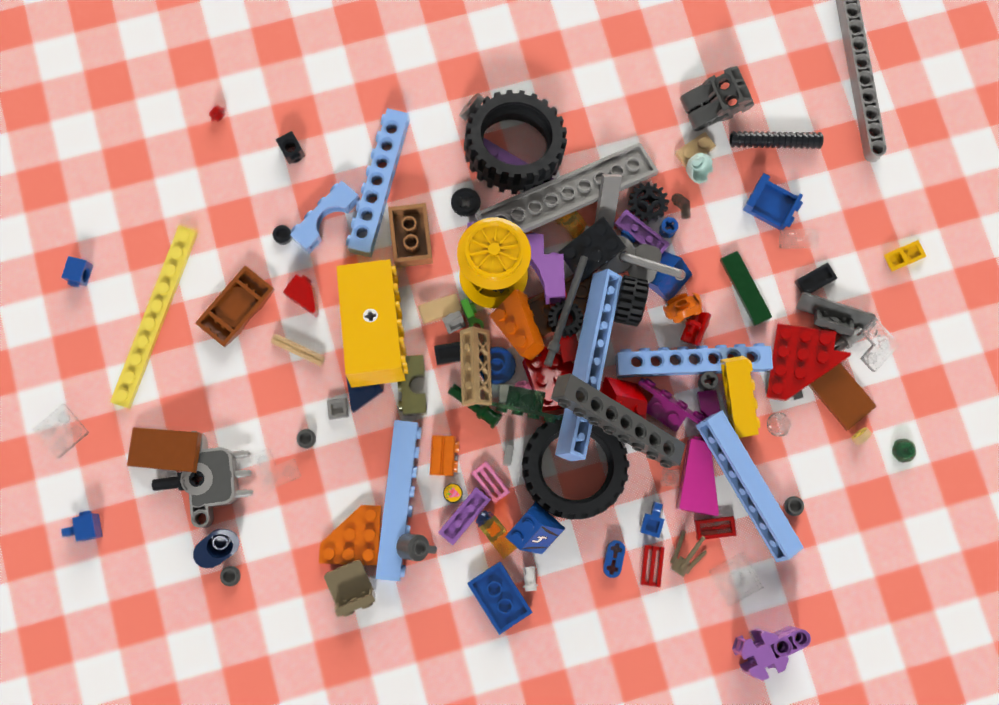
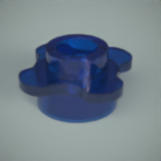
(483, 517)

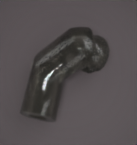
(683, 204)

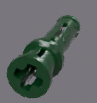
(482, 411)

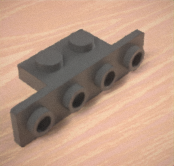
(833, 314)

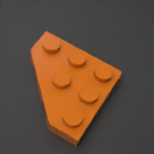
(354, 538)

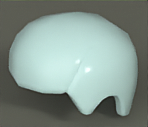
(699, 167)

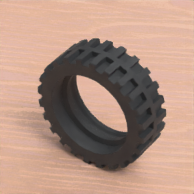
(521, 108)
(567, 508)

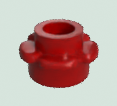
(217, 113)

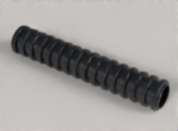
(778, 139)

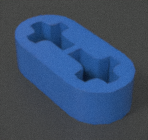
(618, 560)

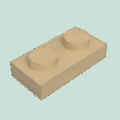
(700, 144)

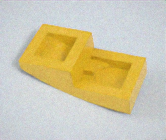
(904, 255)

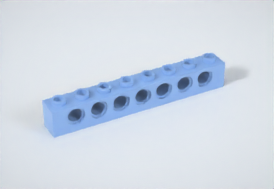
(400, 122)
(624, 367)

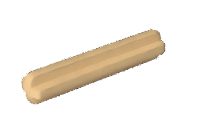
(297, 349)

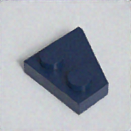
(362, 395)

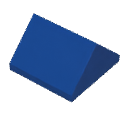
(666, 285)

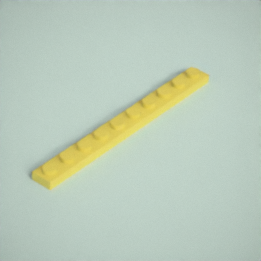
(154, 317)

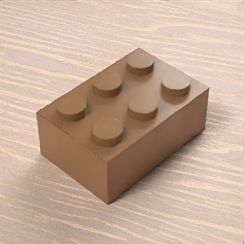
(410, 235)

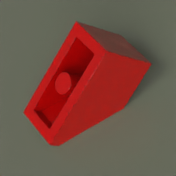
(302, 293)

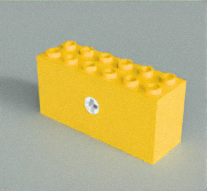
(371, 323)

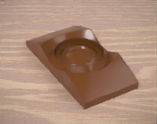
(235, 306)

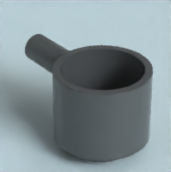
(414, 547)

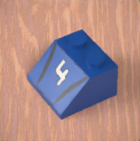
(535, 530)

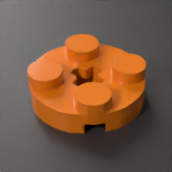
(683, 306)

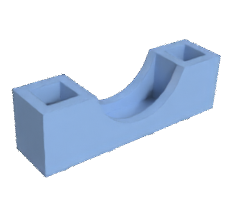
(339, 199)

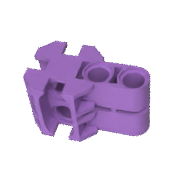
(764, 650)

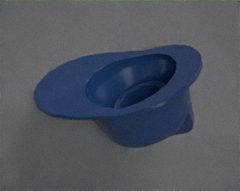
(216, 548)

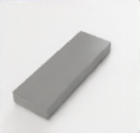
(608, 197)

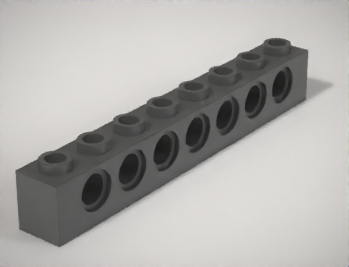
(617, 420)

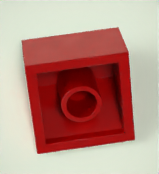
(626, 394)

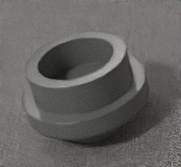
(306, 438)
(794, 506)
(230, 576)

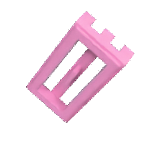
(480, 469)

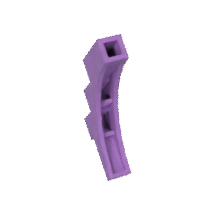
(547, 267)

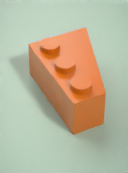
(518, 325)

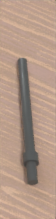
(554, 345)

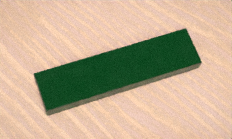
(745, 288)

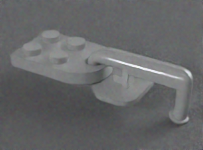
(641, 262)

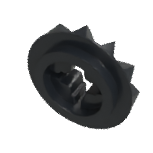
(466, 194)

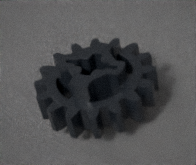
(649, 194)

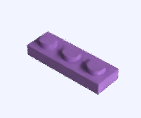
(640, 231)
(464, 516)

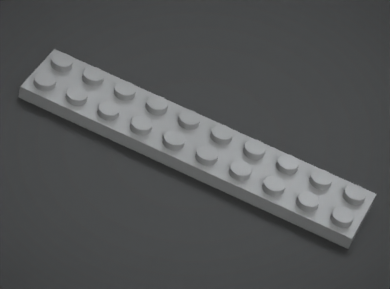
(572, 190)

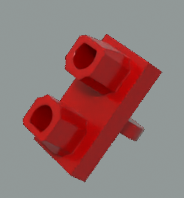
(695, 328)

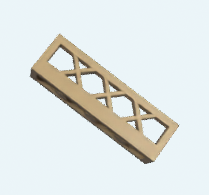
(472, 365)

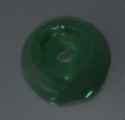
(898, 450)

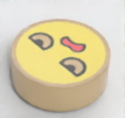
(861, 436)

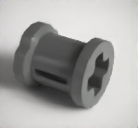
(709, 376)

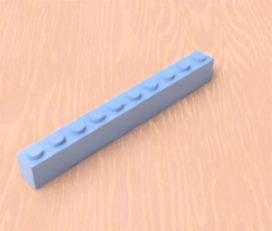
(590, 359)

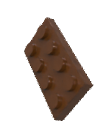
(541, 309)

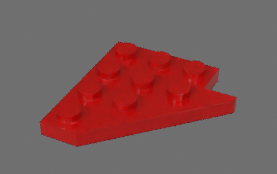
(800, 359)
(544, 378)

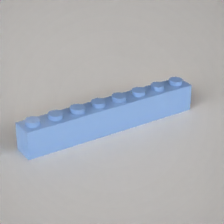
(749, 486)
(397, 498)

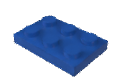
(499, 597)

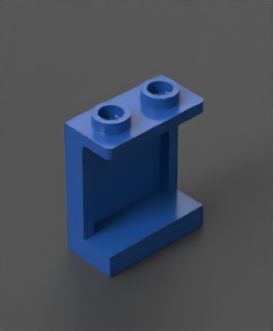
(772, 203)

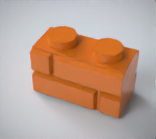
(443, 456)

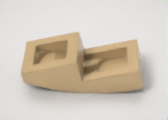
(439, 308)

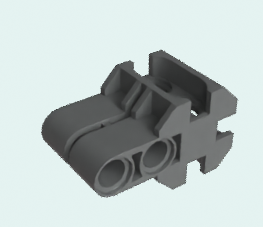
(709, 102)

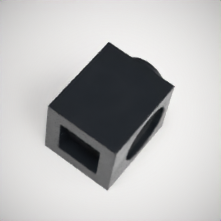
(287, 141)

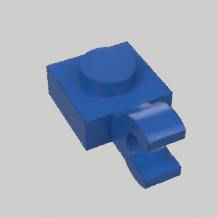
(652, 524)

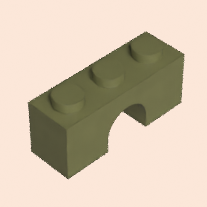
(412, 403)

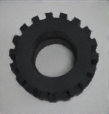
(631, 301)

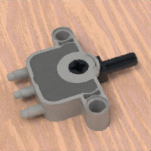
(218, 485)

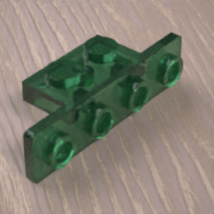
(526, 401)

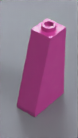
(697, 483)

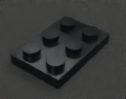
(597, 243)

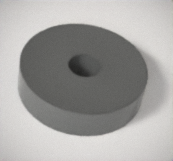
(469, 107)

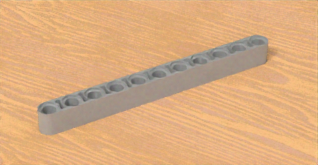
(864, 74)

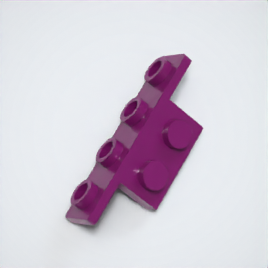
(666, 408)

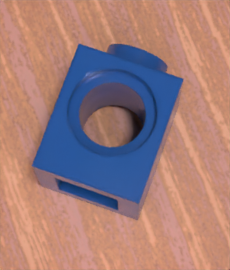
(77, 271)

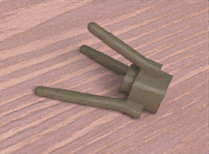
(683, 565)

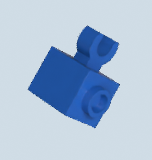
(85, 527)

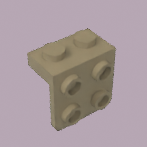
(350, 588)

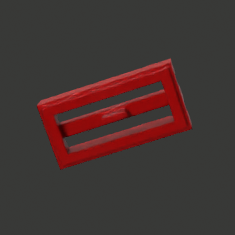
(698, 530)
(652, 566)

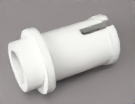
(529, 578)

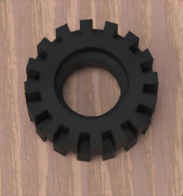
(573, 327)

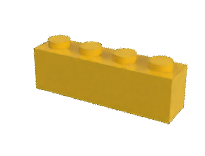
(739, 395)

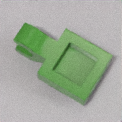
(469, 311)

